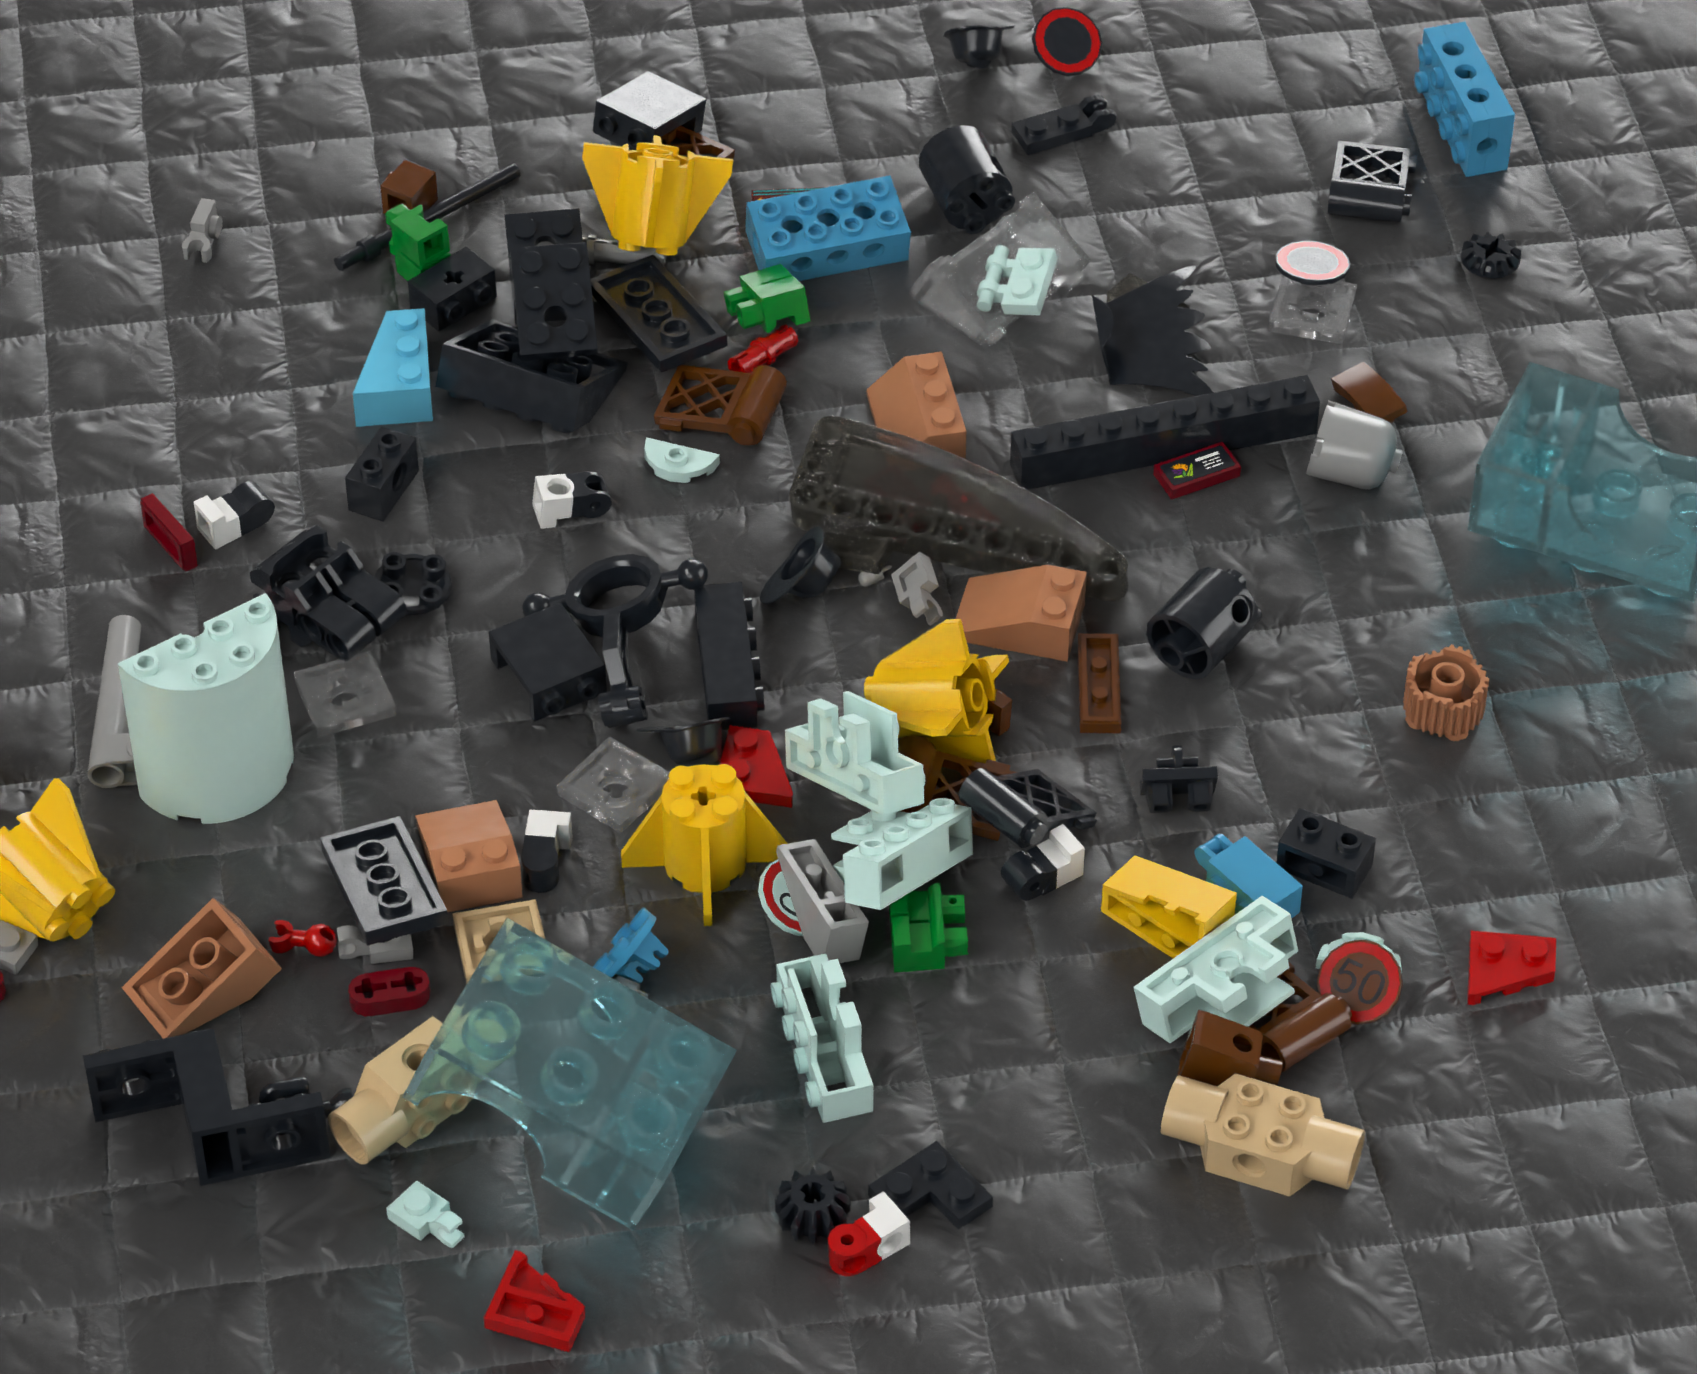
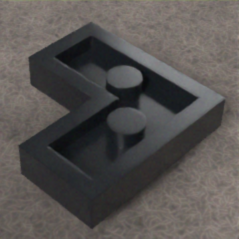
(934, 1178)

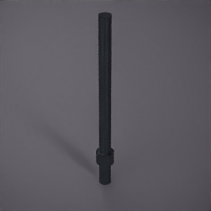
(371, 247)

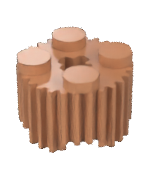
(1445, 693)

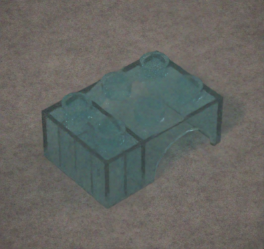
(1586, 487)
(580, 1065)

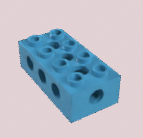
(1465, 99)
(829, 229)

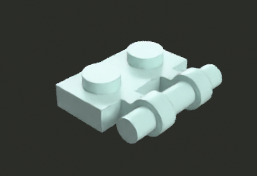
(1027, 282)

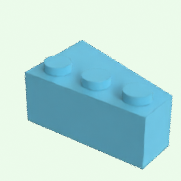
(396, 373)

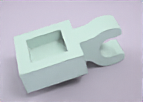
(425, 1212)

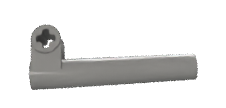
(111, 751)

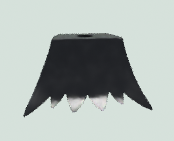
(1146, 336)

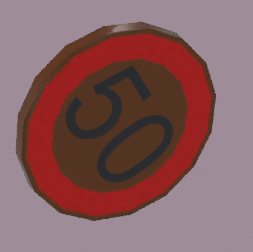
(1364, 977)

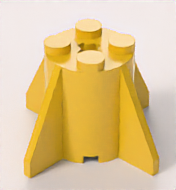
(653, 192)
(940, 691)
(703, 831)
(50, 870)

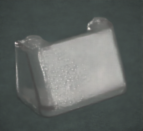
(951, 283)

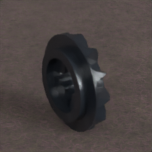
(1498, 264)

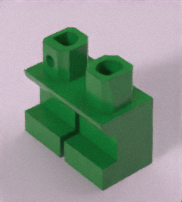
(415, 241)
(767, 298)
(919, 930)

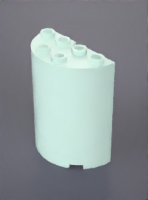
(211, 717)

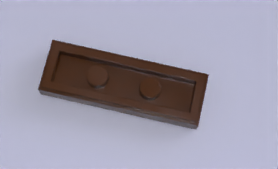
(1099, 683)

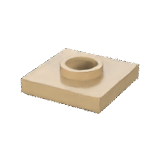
(479, 927)

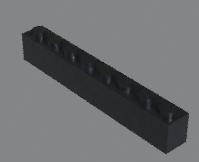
(1163, 432)

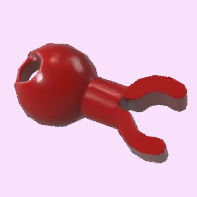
(318, 939)

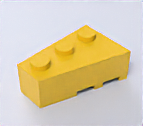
(1165, 904)

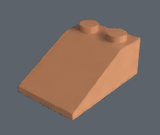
(1025, 610)
(470, 855)
(201, 972)

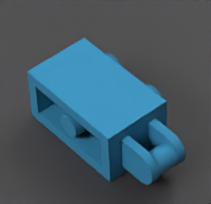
(1248, 872)

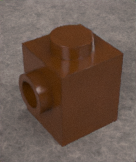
(409, 186)

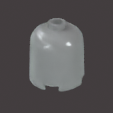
(1354, 448)

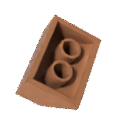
(919, 403)

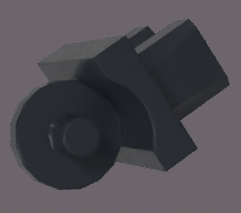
(1178, 776)

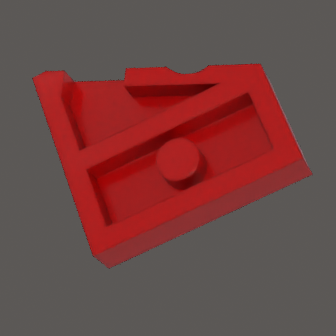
(757, 766)
(1508, 963)
(534, 1307)

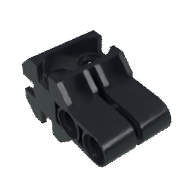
(327, 595)

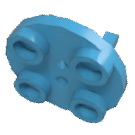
(633, 949)

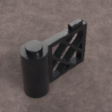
(1368, 195)
(1022, 808)

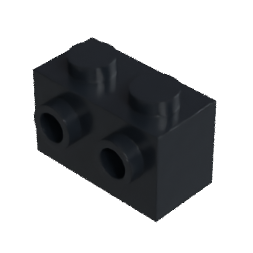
(1326, 853)

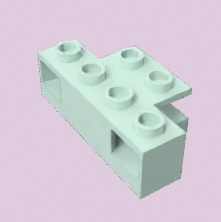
(856, 754)
(901, 851)
(1223, 973)
(828, 1044)

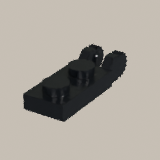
(1063, 125)

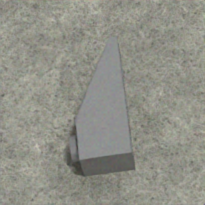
(820, 903)

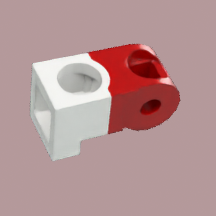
(868, 1239)

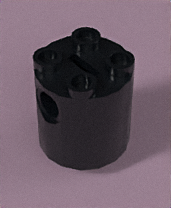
(966, 178)
(1203, 622)

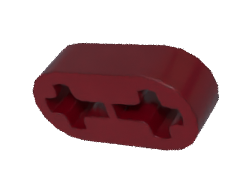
(389, 991)

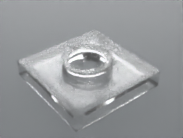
(1332, 299)
(357, 676)
(608, 765)

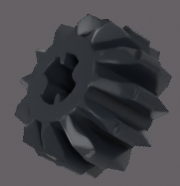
(812, 1205)

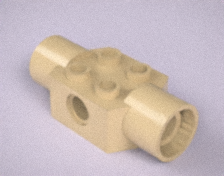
(379, 1113)
(1262, 1134)

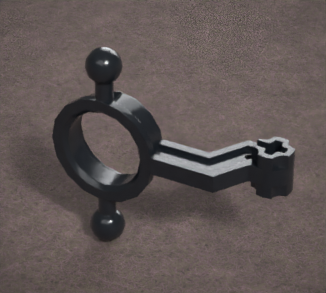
(624, 701)

